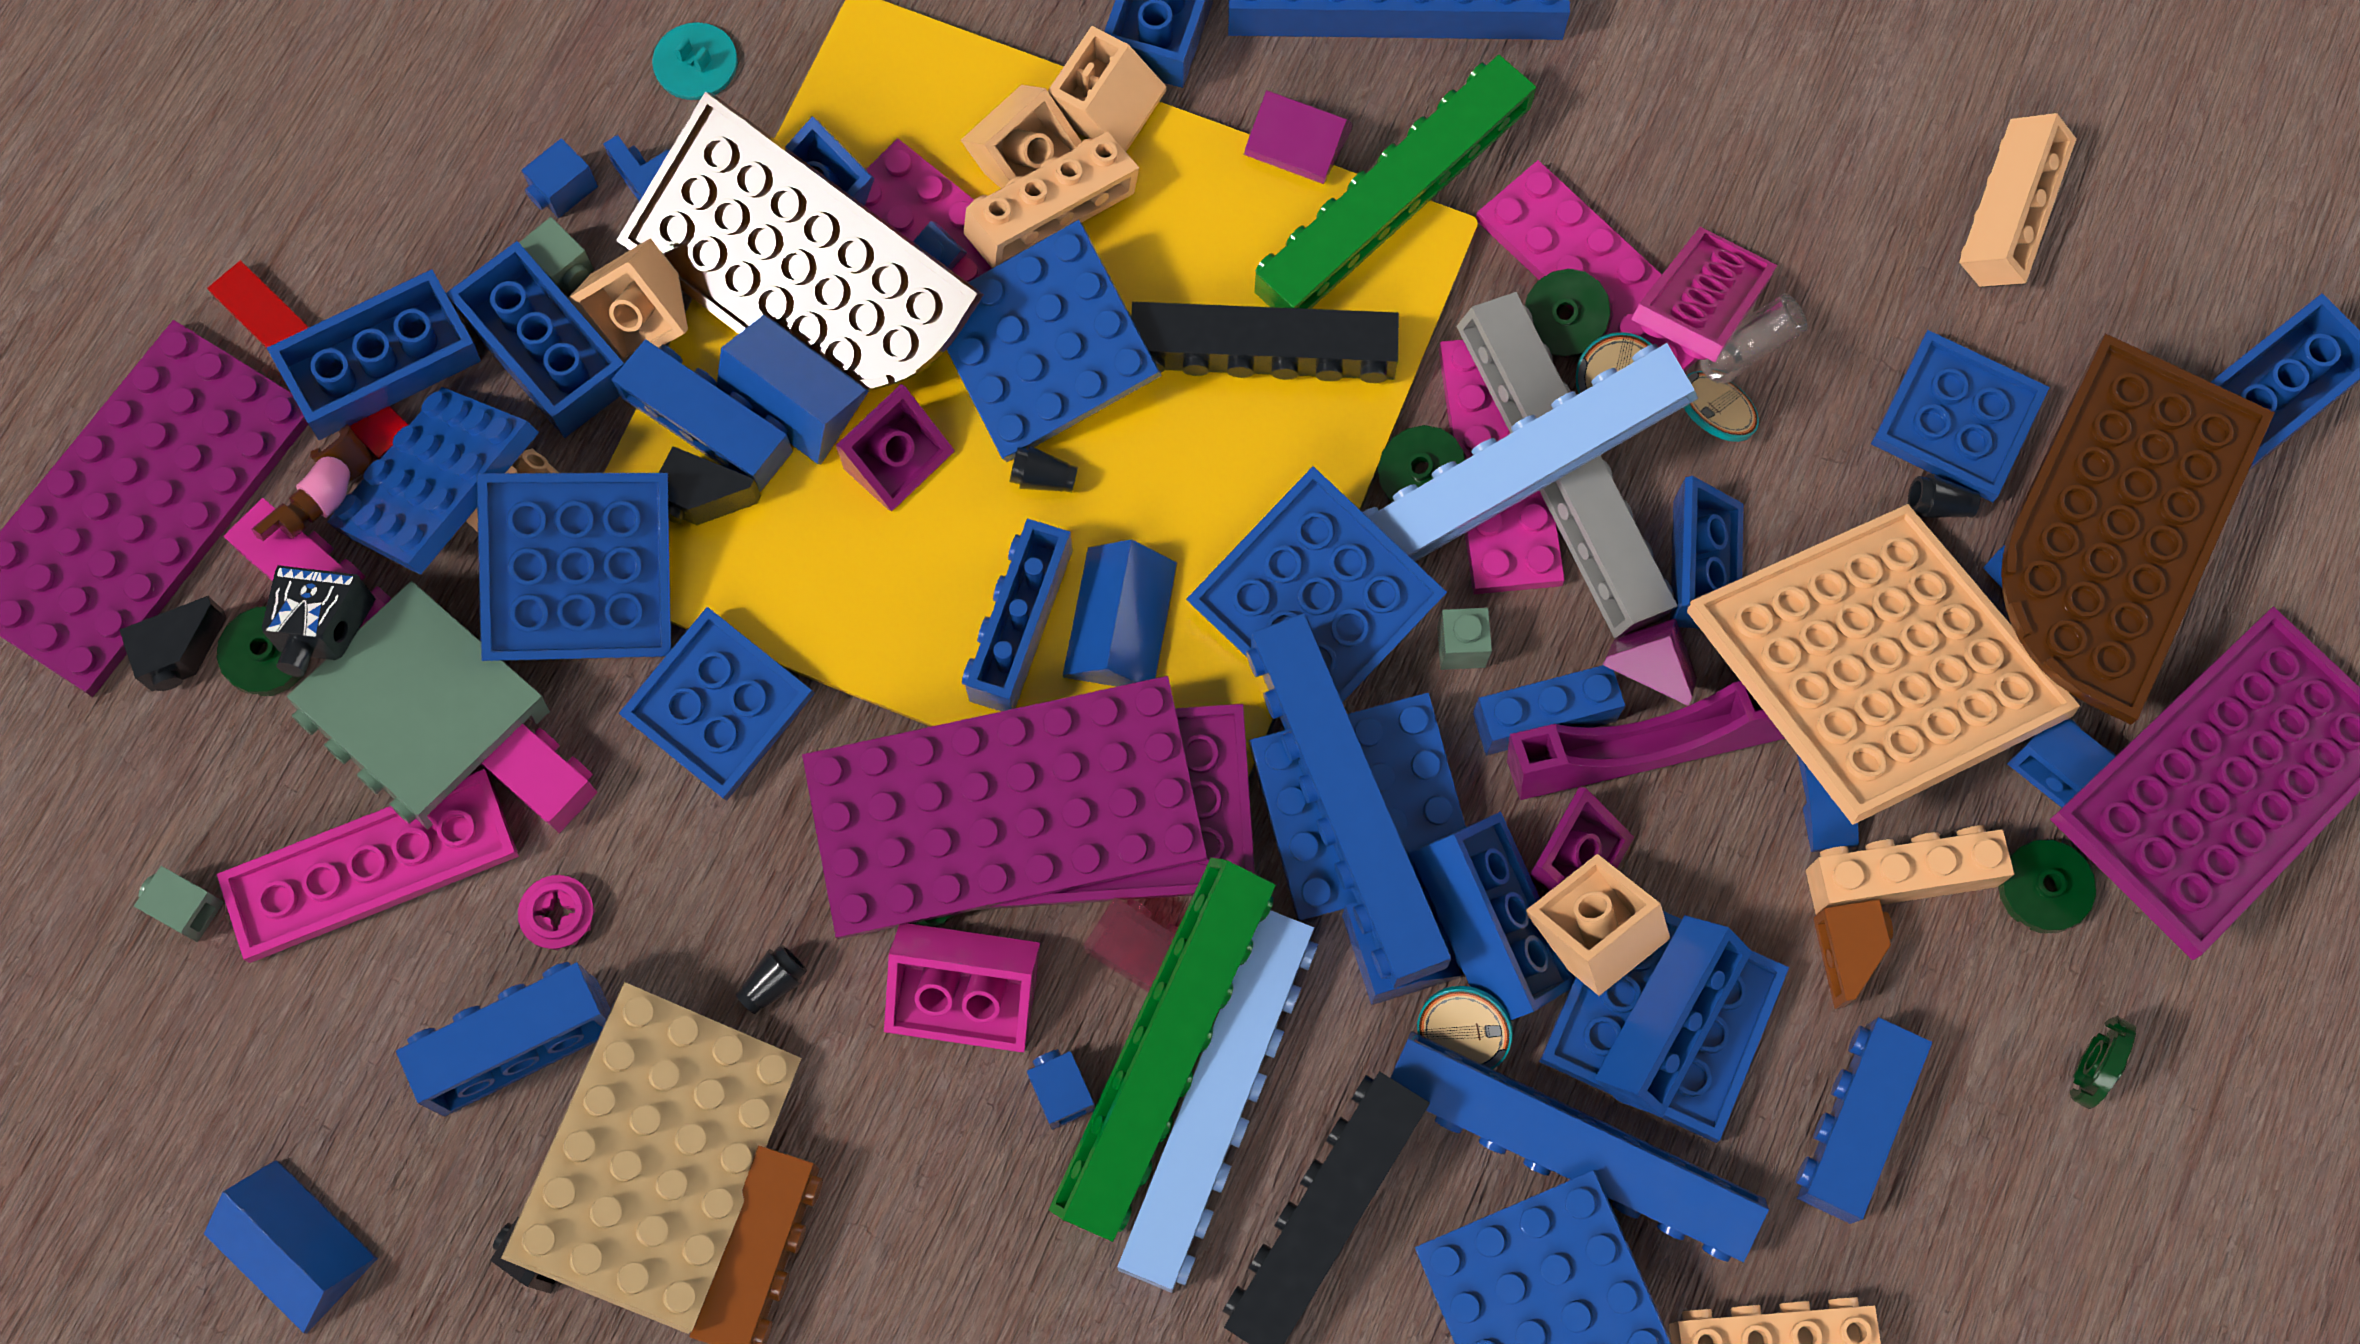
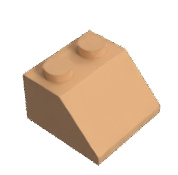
(1020, 135)
(633, 300)
(1600, 923)

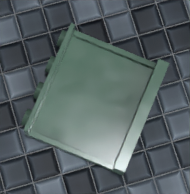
(414, 703)

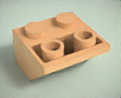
(1106, 89)

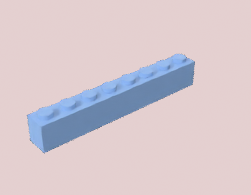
(1536, 452)
(1214, 1105)

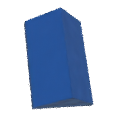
(790, 384)
(1704, 544)
(1120, 614)
(287, 1244)

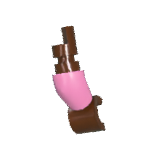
(321, 488)

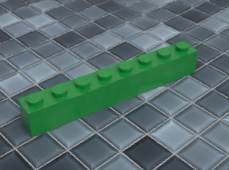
(1395, 188)
(1163, 1049)

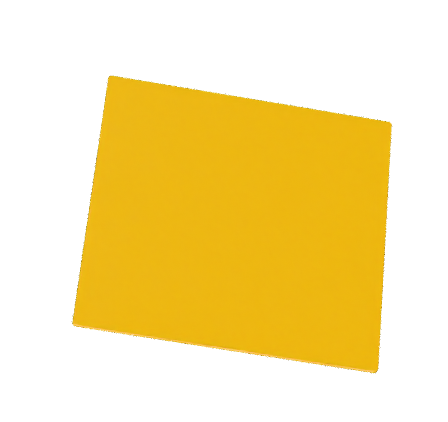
(1180, 465)

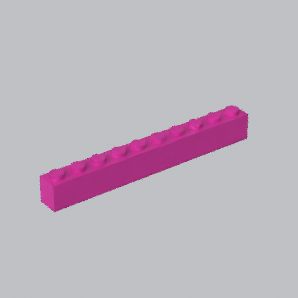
(521, 763)

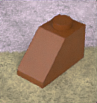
(1852, 945)

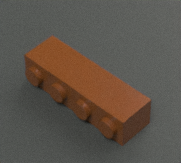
(758, 1250)

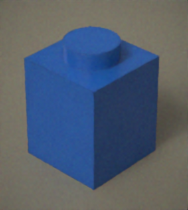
(558, 179)
(1060, 1088)

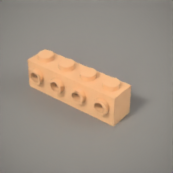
(1050, 198)
(2018, 200)
(1910, 870)
(1794, 1324)

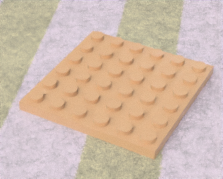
(1880, 662)

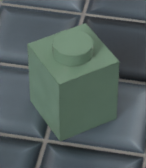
(558, 255)
(1464, 638)
(178, 903)

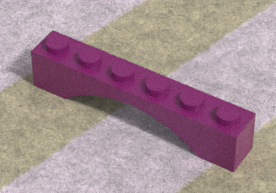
(1571, 757)

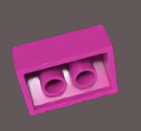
(961, 987)

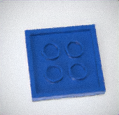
(1960, 415)
(716, 703)

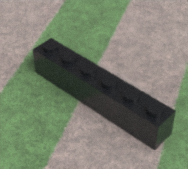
(1270, 341)
(1327, 1212)

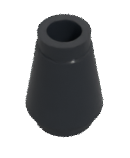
(1041, 471)
(1938, 497)
(772, 978)

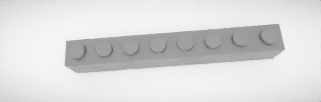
(1585, 501)

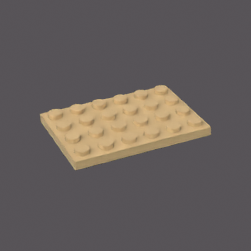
(652, 1159)

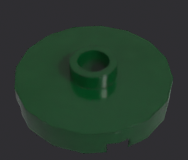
(1590, 317)
(1411, 448)
(239, 660)
(2036, 906)
(2103, 1062)

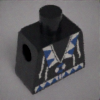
(313, 615)

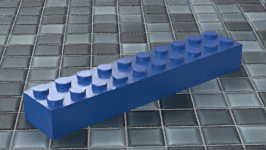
(2290, 372)

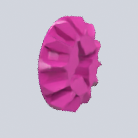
(541, 898)

